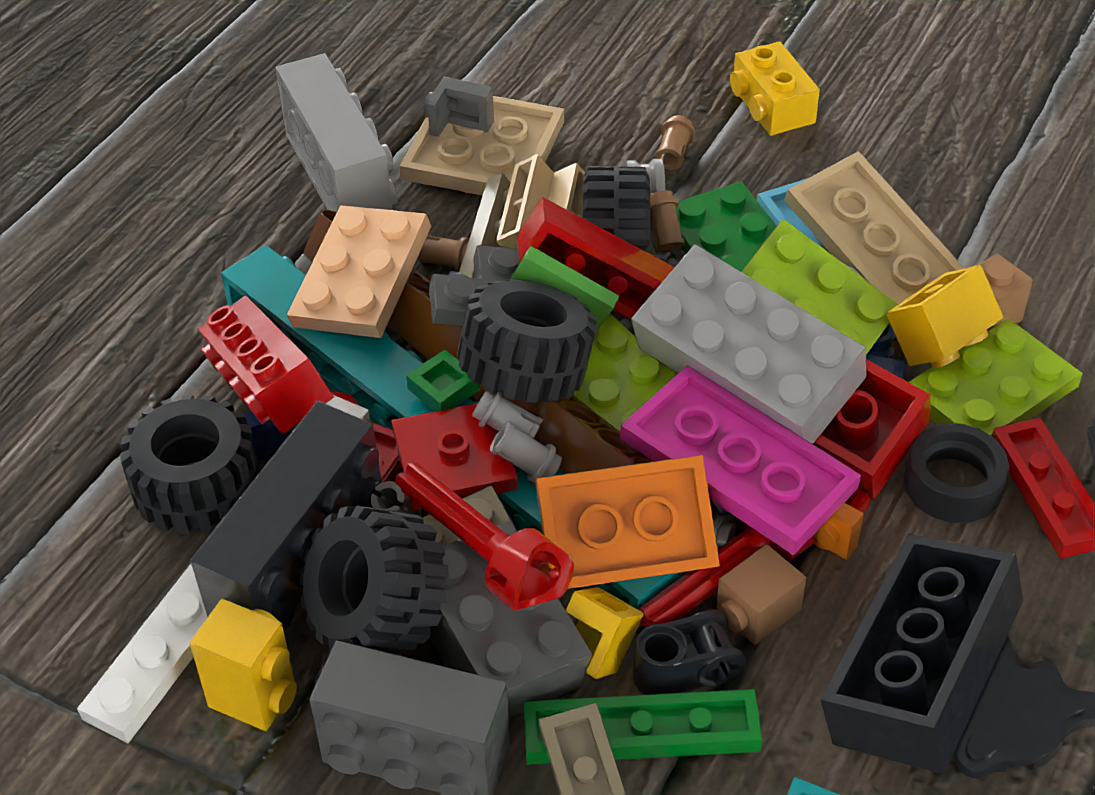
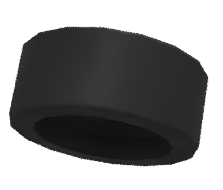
(959, 443)

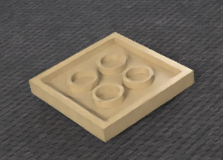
(467, 156)

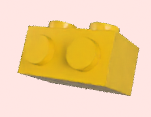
(775, 88)
(945, 317)
(244, 664)

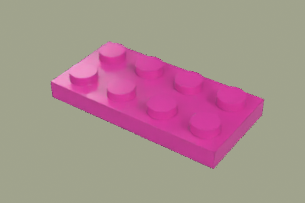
(749, 459)

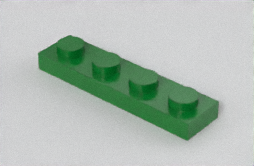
(660, 724)

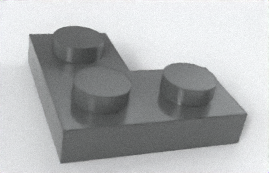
(451, 293)

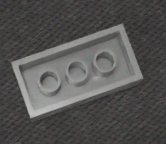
(333, 136)
(750, 343)

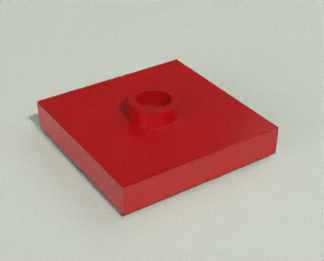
(453, 451)

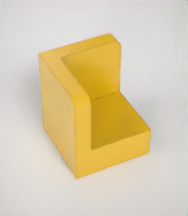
(605, 627)

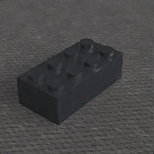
(262, 540)
(923, 652)

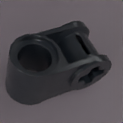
(691, 653)

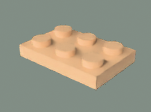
(359, 271)

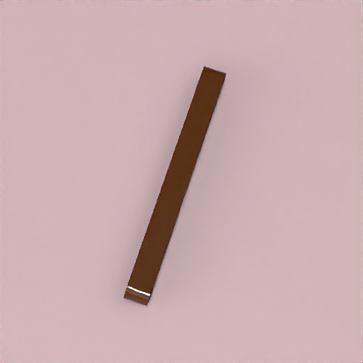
(575, 430)

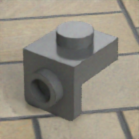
(459, 104)

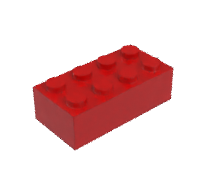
(876, 427)

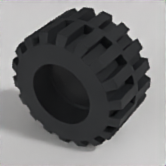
(619, 202)
(526, 340)
(185, 434)
(374, 580)

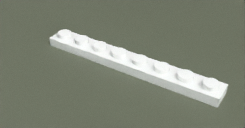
(157, 651)

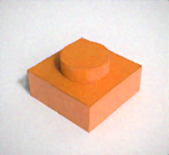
(840, 531)

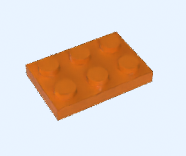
(630, 520)

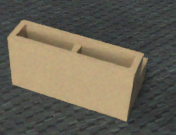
(528, 184)

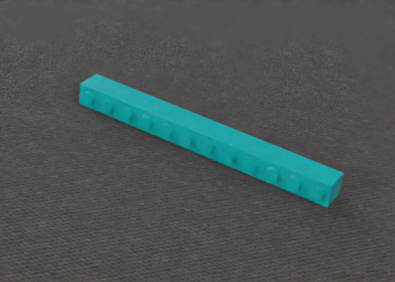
(375, 377)

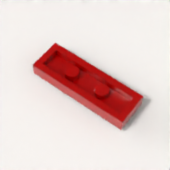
(1049, 486)

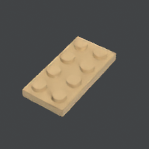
(870, 228)

